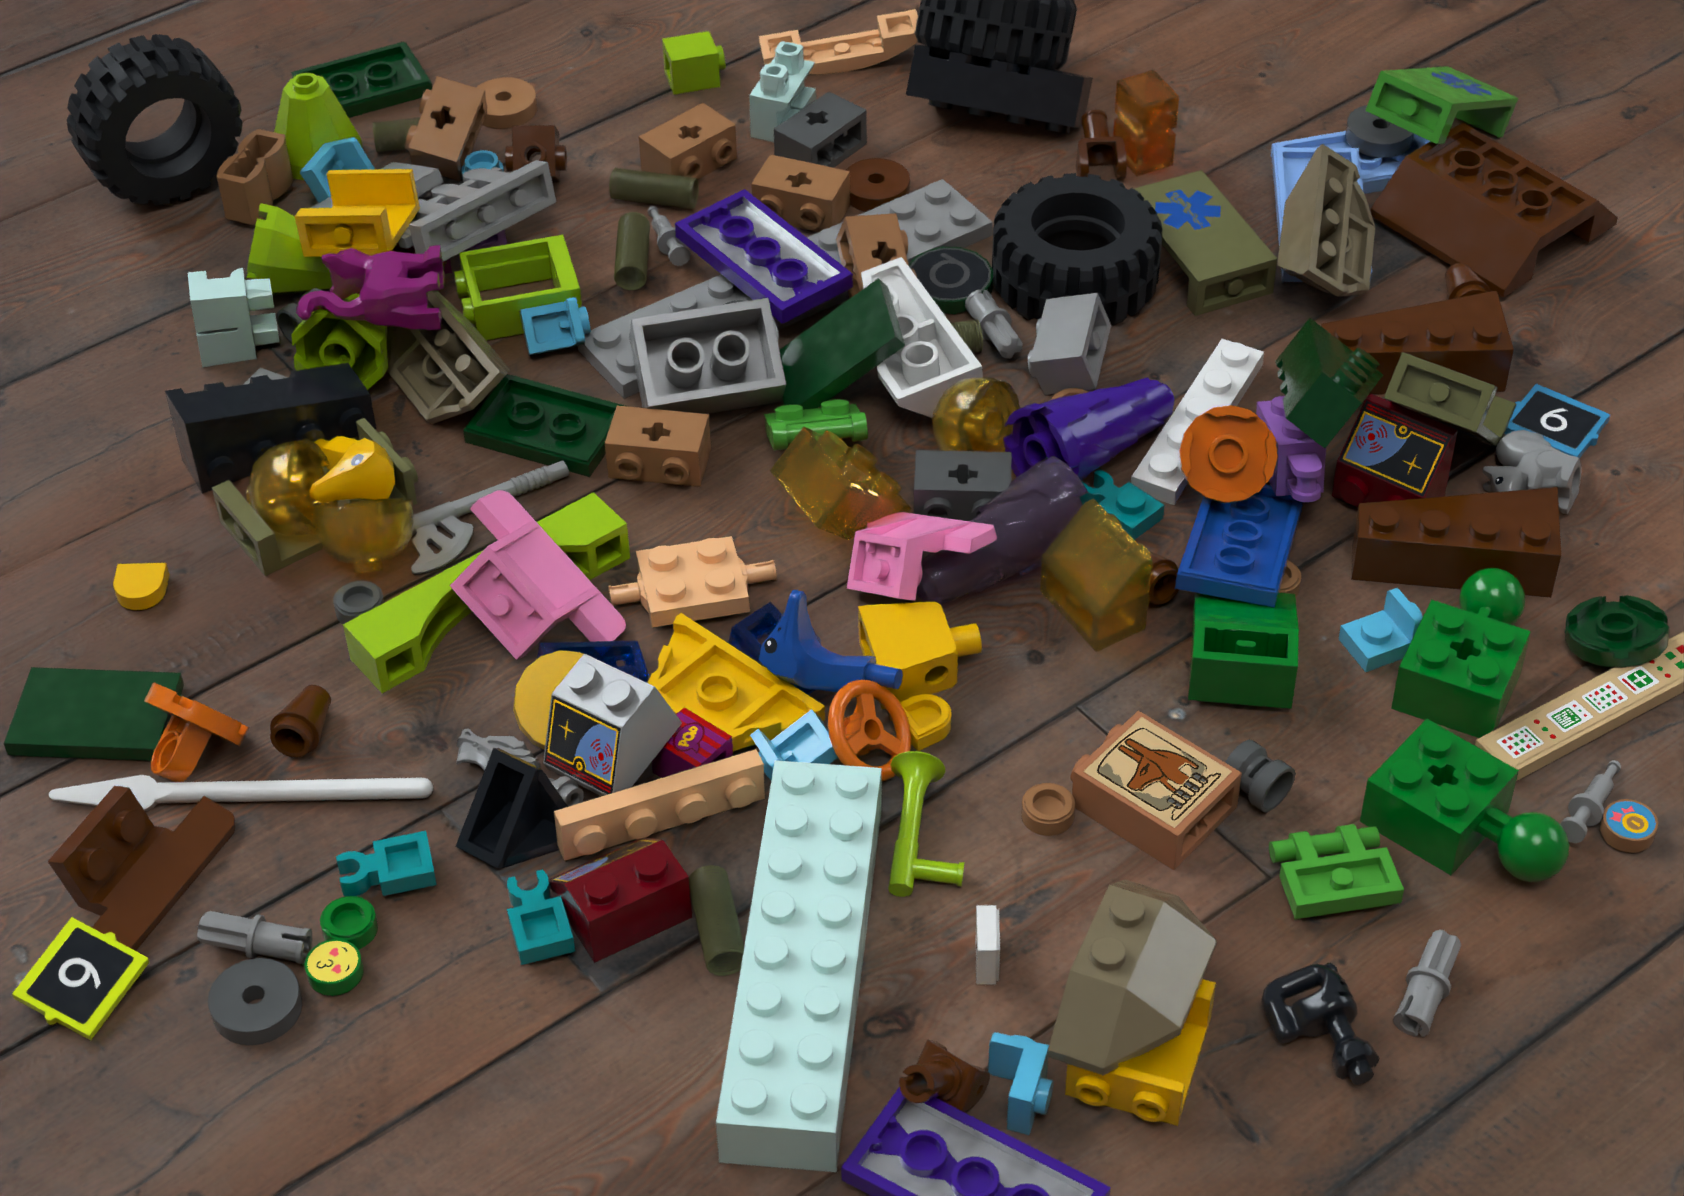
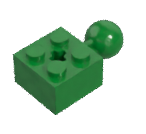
(1466, 656)
(1448, 796)

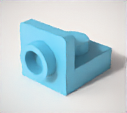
(1382, 635)

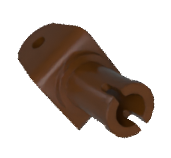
(1098, 147)
(943, 1077)

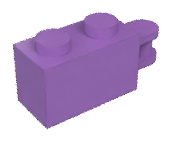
(1300, 458)

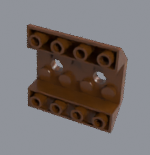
(1485, 207)

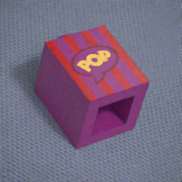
(692, 746)

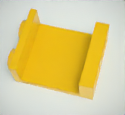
(367, 212)
(1155, 1082)

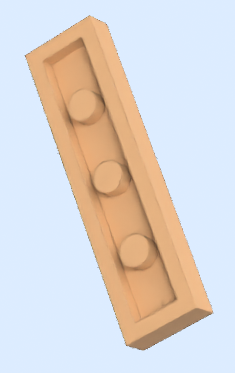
(659, 805)

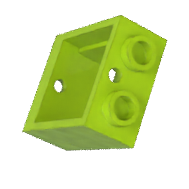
(512, 266)

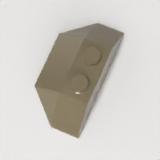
(1328, 227)
(445, 367)
(1131, 978)

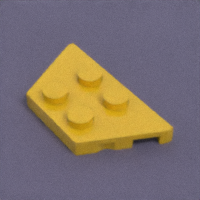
(726, 686)

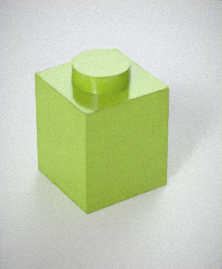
(692, 62)

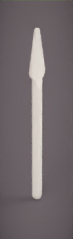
(151, 793)

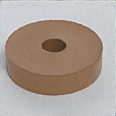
(508, 102)

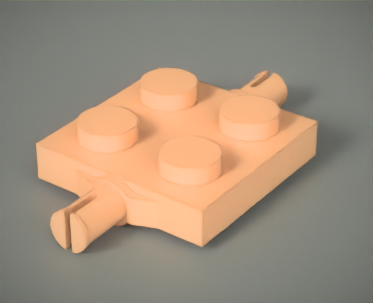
(692, 579)

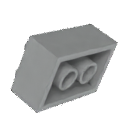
(708, 358)

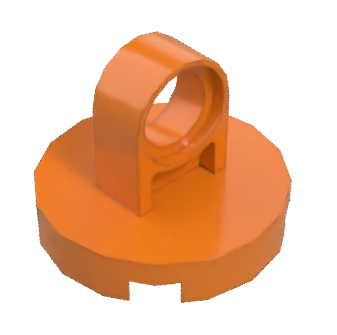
(1228, 454)
(187, 732)

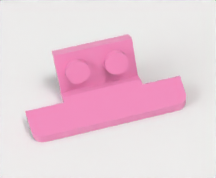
(891, 549)
(528, 582)

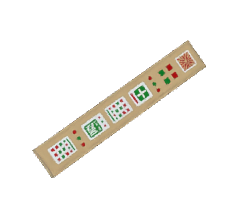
(1587, 711)

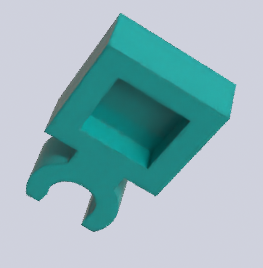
(1130, 505)
(396, 864)
(538, 921)

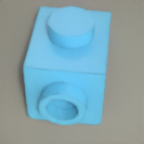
(334, 155)
(554, 326)
(802, 741)
(1027, 1065)

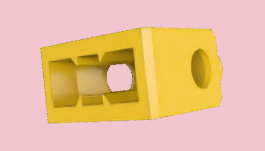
(918, 643)

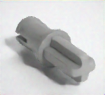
(994, 323)
(255, 936)
(1427, 984)

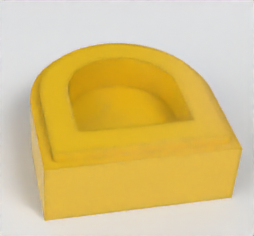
(140, 584)
(928, 719)

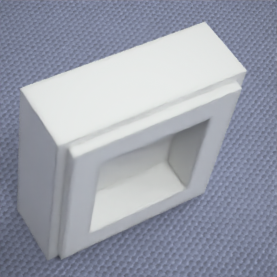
(987, 944)

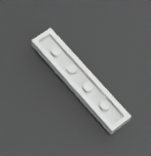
(1218, 384)

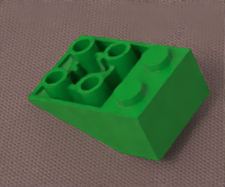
(1244, 651)

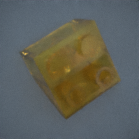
(837, 483)
(1098, 577)

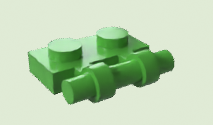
(1336, 882)

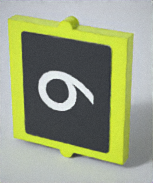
(81, 978)

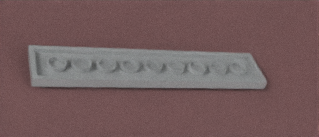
(930, 217)

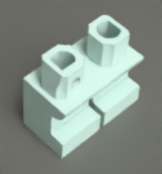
(780, 91)
(224, 320)

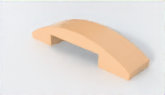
(854, 50)

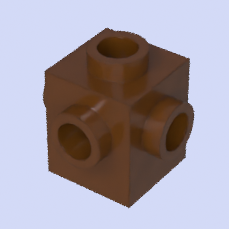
(535, 140)

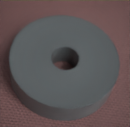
(1375, 135)
(259, 1021)

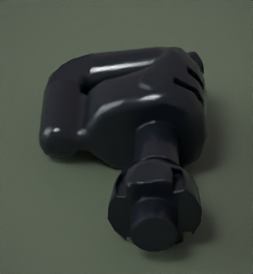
(1321, 1013)

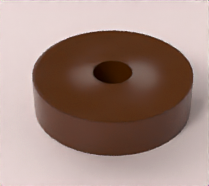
(877, 183)

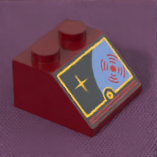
(1393, 455)
(624, 896)

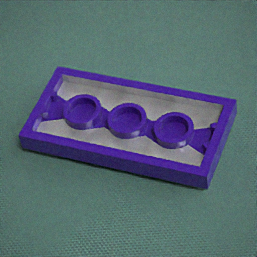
(764, 255)
(949, 1153)

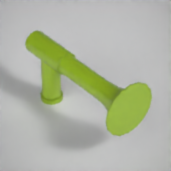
(917, 772)

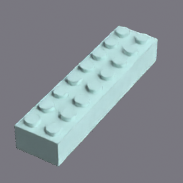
(801, 969)

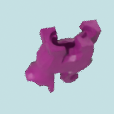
(390, 288)

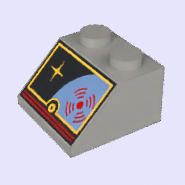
(605, 727)

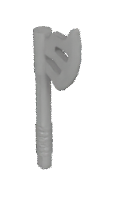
(447, 514)

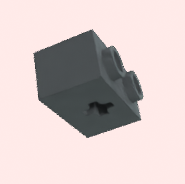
(823, 132)
(958, 481)

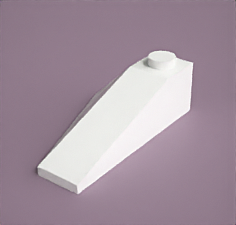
(933, 349)

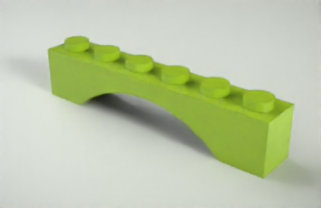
(402, 633)

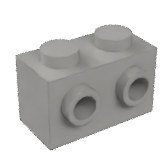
(1069, 343)

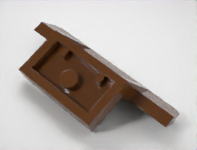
(133, 869)

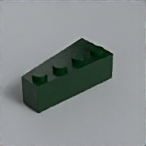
(1323, 381)

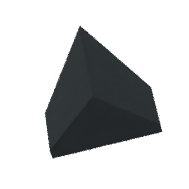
(511, 813)

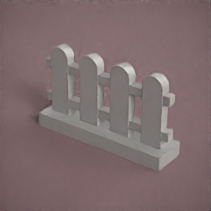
(478, 207)

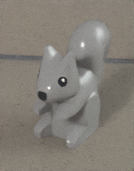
(1534, 464)

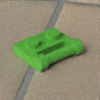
(834, 416)

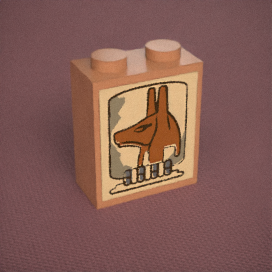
(1155, 789)

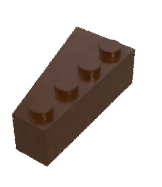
(1454, 333)
(1455, 536)

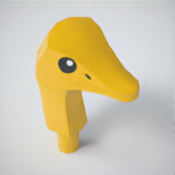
(356, 471)

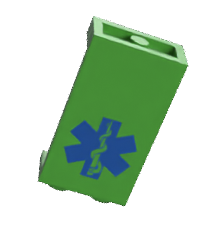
(1431, 98)

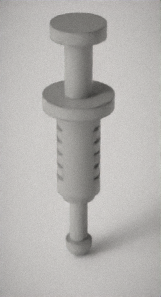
(666, 240)
(1587, 807)

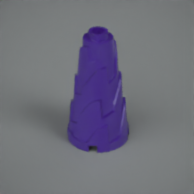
(1087, 426)

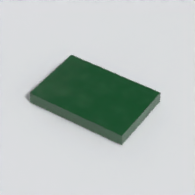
(374, 79)
(841, 347)
(543, 424)
(89, 714)

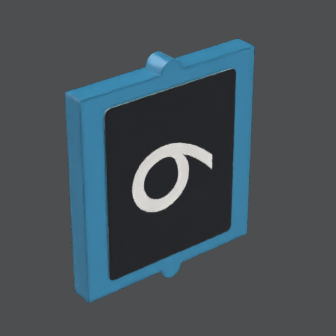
(1559, 419)

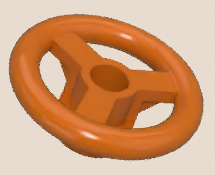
(863, 730)

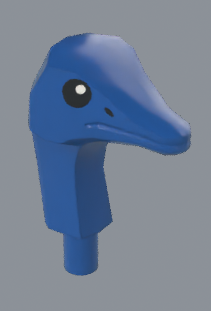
(797, 656)

